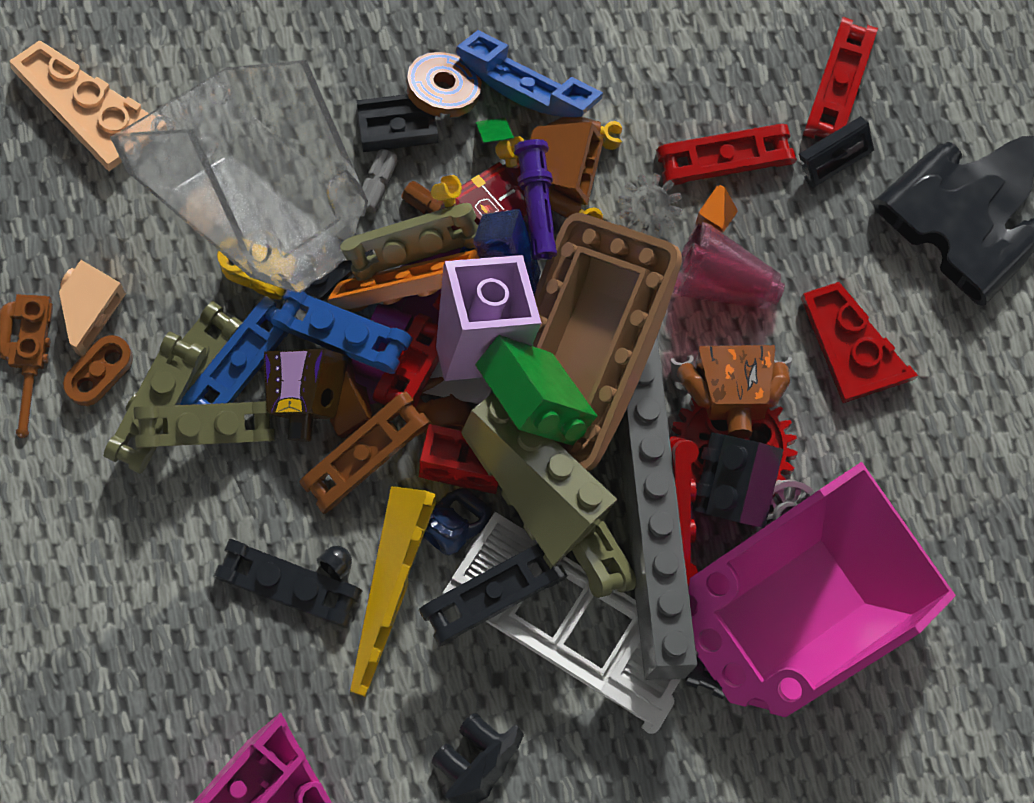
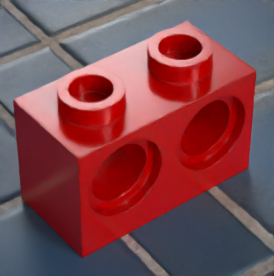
(451, 461)

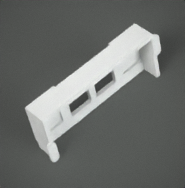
(622, 674)

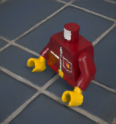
(489, 191)

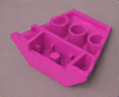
(267, 771)

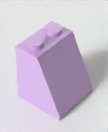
(477, 305)

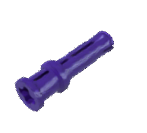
(535, 184)

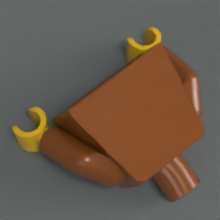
(573, 160)

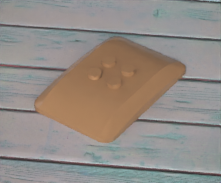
(602, 316)

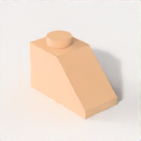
(87, 303)

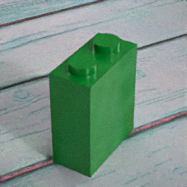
(535, 390)

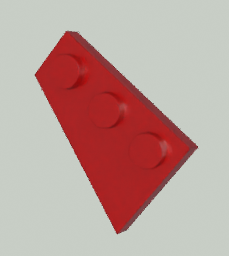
(852, 347)

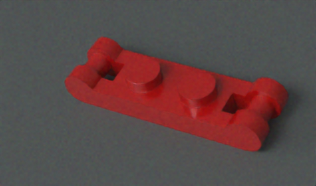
(840, 78)
(726, 154)
(683, 455)

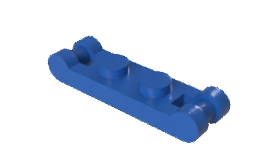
(342, 331)
(238, 358)

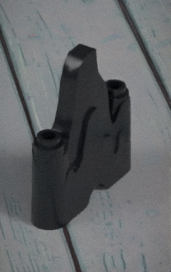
(966, 213)

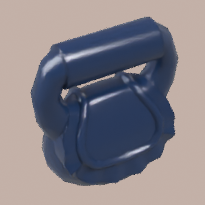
(450, 531)

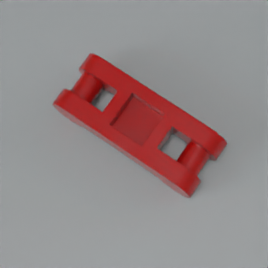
(415, 363)

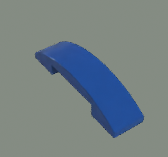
(522, 85)

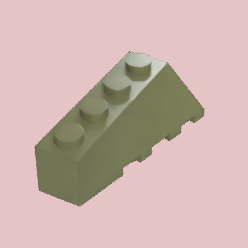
(539, 478)

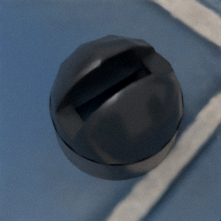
(338, 559)

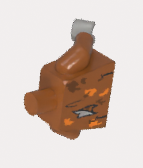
(734, 383)

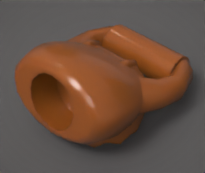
(444, 411)

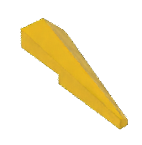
(401, 537)

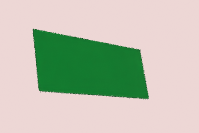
(494, 130)

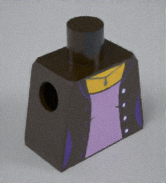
(303, 387)

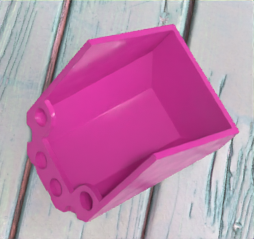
(814, 597)

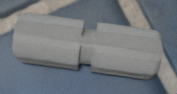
(379, 174)

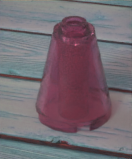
(725, 272)

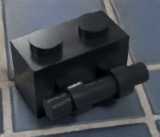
(737, 479)

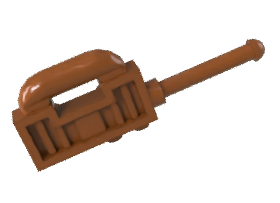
(30, 349)

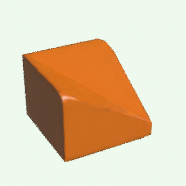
(717, 210)

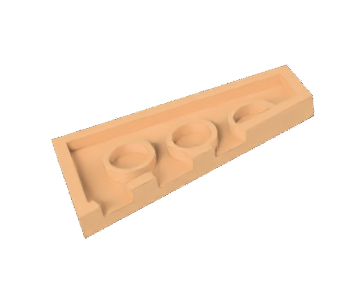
(77, 100)

